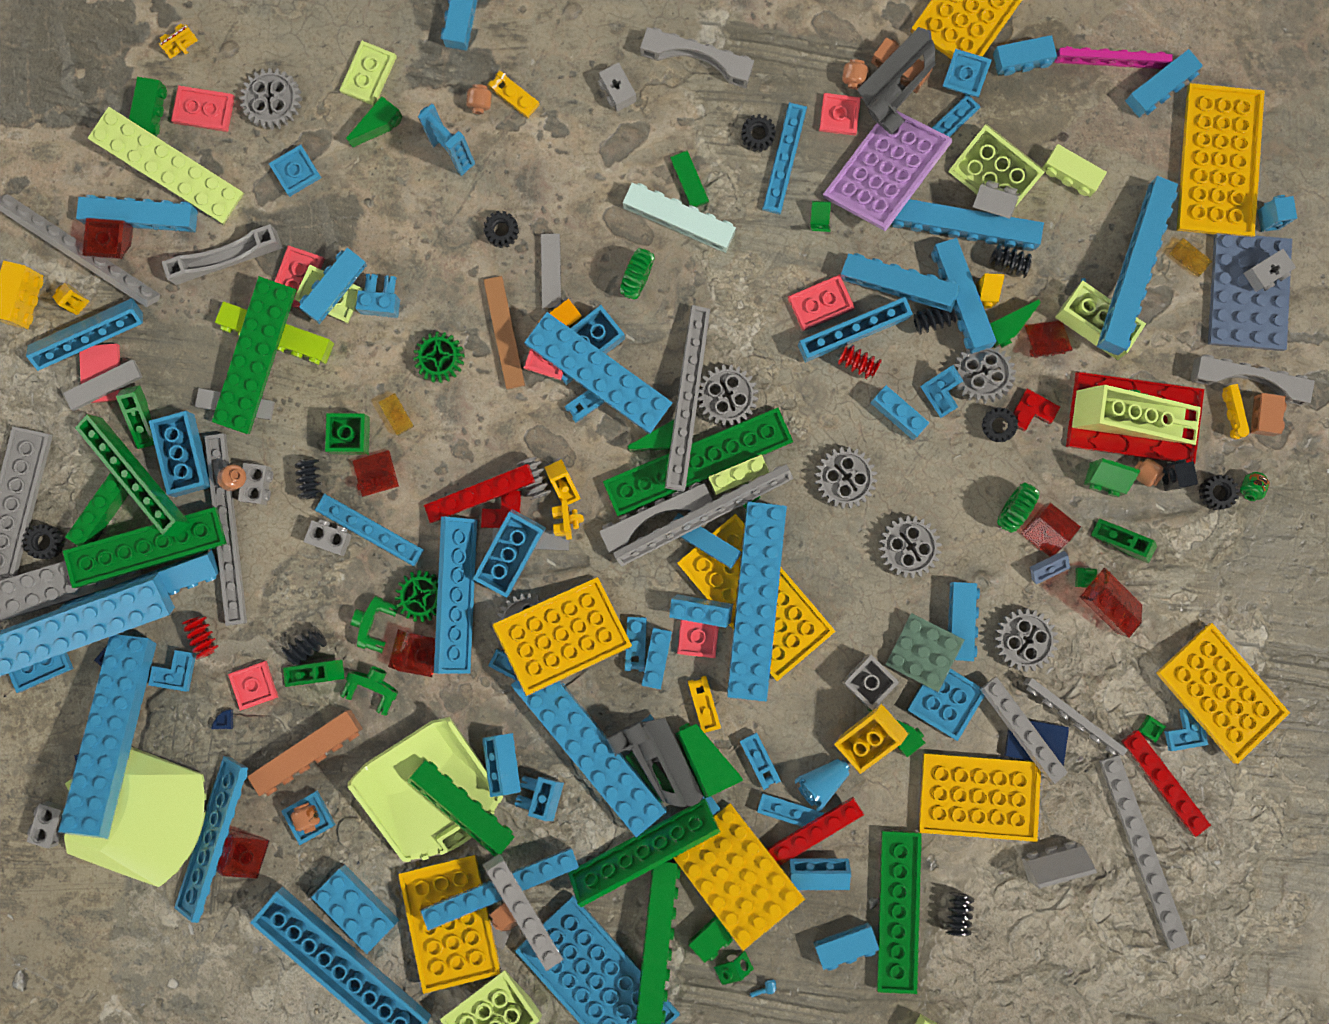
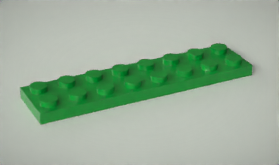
(254, 355)
(142, 549)
(643, 852)
(899, 912)

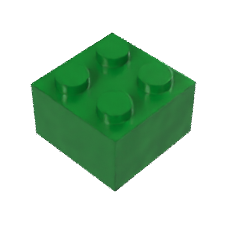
(347, 434)

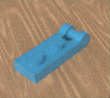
(588, 402)
(637, 636)
(759, 760)

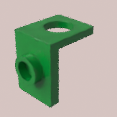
(820, 216)
(732, 971)

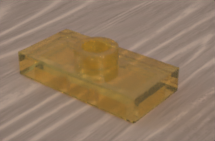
(1190, 257)
(396, 414)

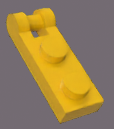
(513, 94)
(1235, 412)
(704, 705)

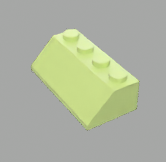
(1086, 314)

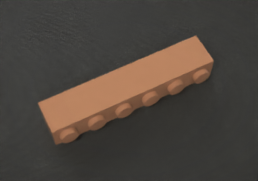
(304, 753)

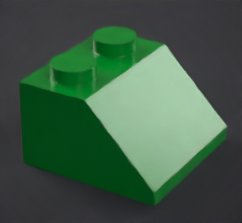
(1110, 477)

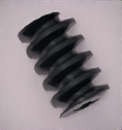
(1011, 259)
(932, 318)
(307, 479)
(304, 647)
(961, 914)

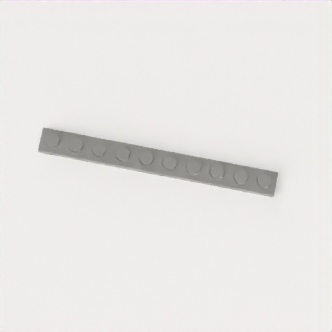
(74, 249)
(687, 398)
(703, 515)
(227, 554)
(1144, 852)

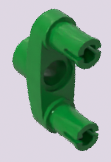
(364, 621)
(374, 681)

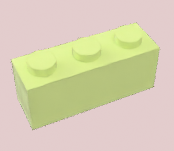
(1074, 171)
(738, 475)

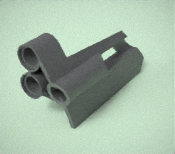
(883, 89)
(653, 743)

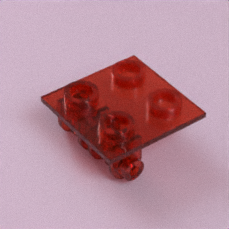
(1048, 339)
(375, 473)

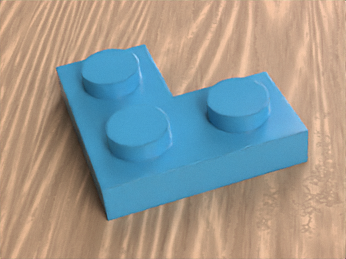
(938, 388)
(176, 677)
(1189, 736)

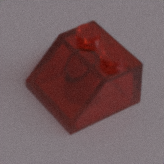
(106, 238)
(1050, 529)
(413, 653)
(242, 855)

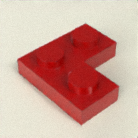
(1033, 405)
(495, 517)

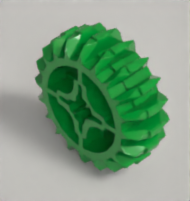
(637, 273)
(431, 357)
(1018, 507)
(412, 599)

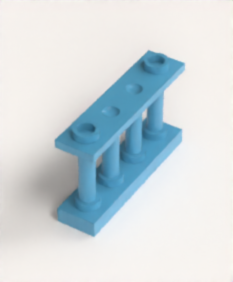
(453, 143)

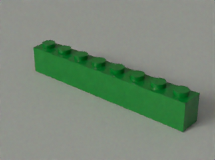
(132, 476)
(656, 944)

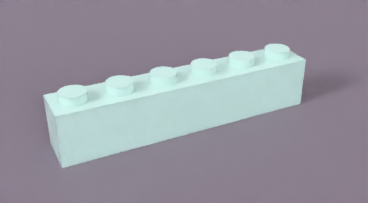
(679, 217)

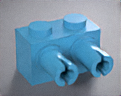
(375, 303)
(545, 797)

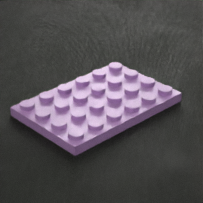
(887, 171)

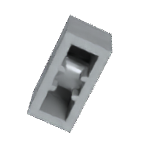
(616, 77)
(1260, 275)

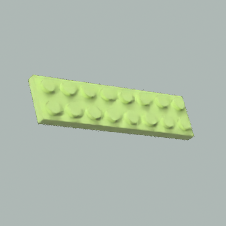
(165, 165)

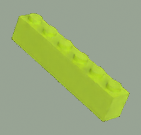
(293, 339)

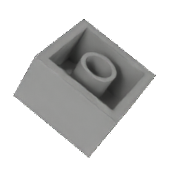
(997, 199)
(870, 682)

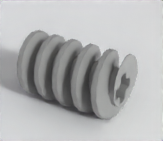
(537, 488)

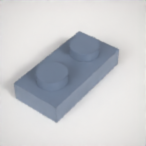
(1050, 567)

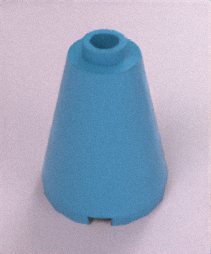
(823, 782)

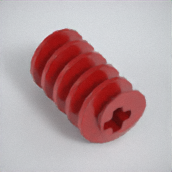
(859, 361)
(200, 637)

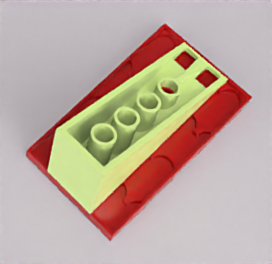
(1135, 424)

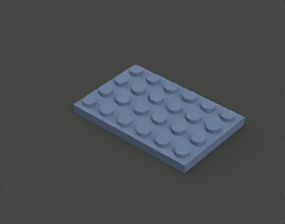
(1236, 311)

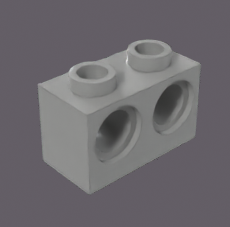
(252, 484)
(327, 540)
(50, 826)

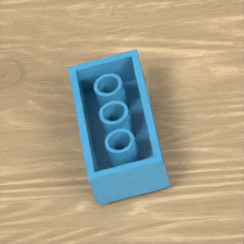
(598, 330)
(180, 453)
(509, 553)
(355, 908)

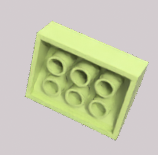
(995, 160)
(496, 1003)

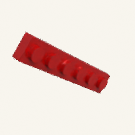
(479, 493)
(1166, 783)
(816, 831)

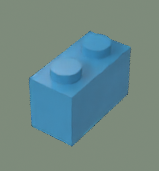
(1277, 213)

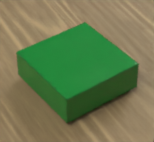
(1151, 728)

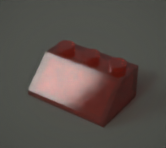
(1113, 604)

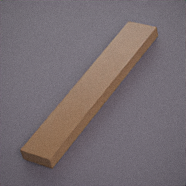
(504, 332)

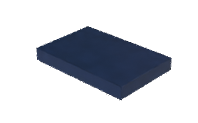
(1053, 735)

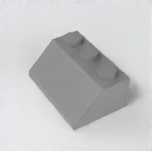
(1058, 864)

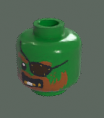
(1254, 486)

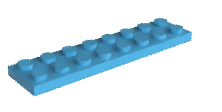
(598, 373)
(455, 596)
(210, 843)

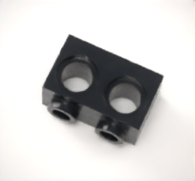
(1179, 475)

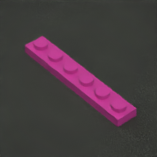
(1119, 58)

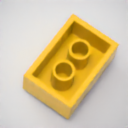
(18, 294)
(871, 739)

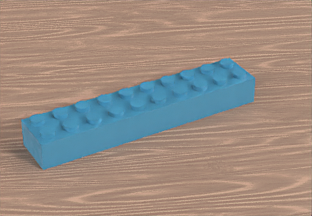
(756, 601)
(83, 623)
(108, 737)
(594, 756)
(335, 963)

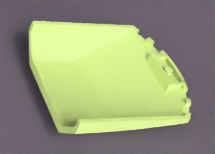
(401, 812)
(153, 821)

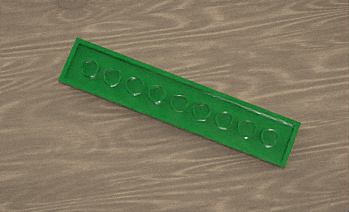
(707, 457)

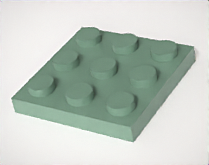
(925, 652)

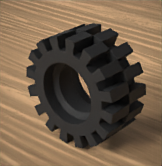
(763, 123)
(501, 218)
(1000, 413)
(1230, 492)
(35, 534)

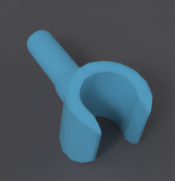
(770, 988)

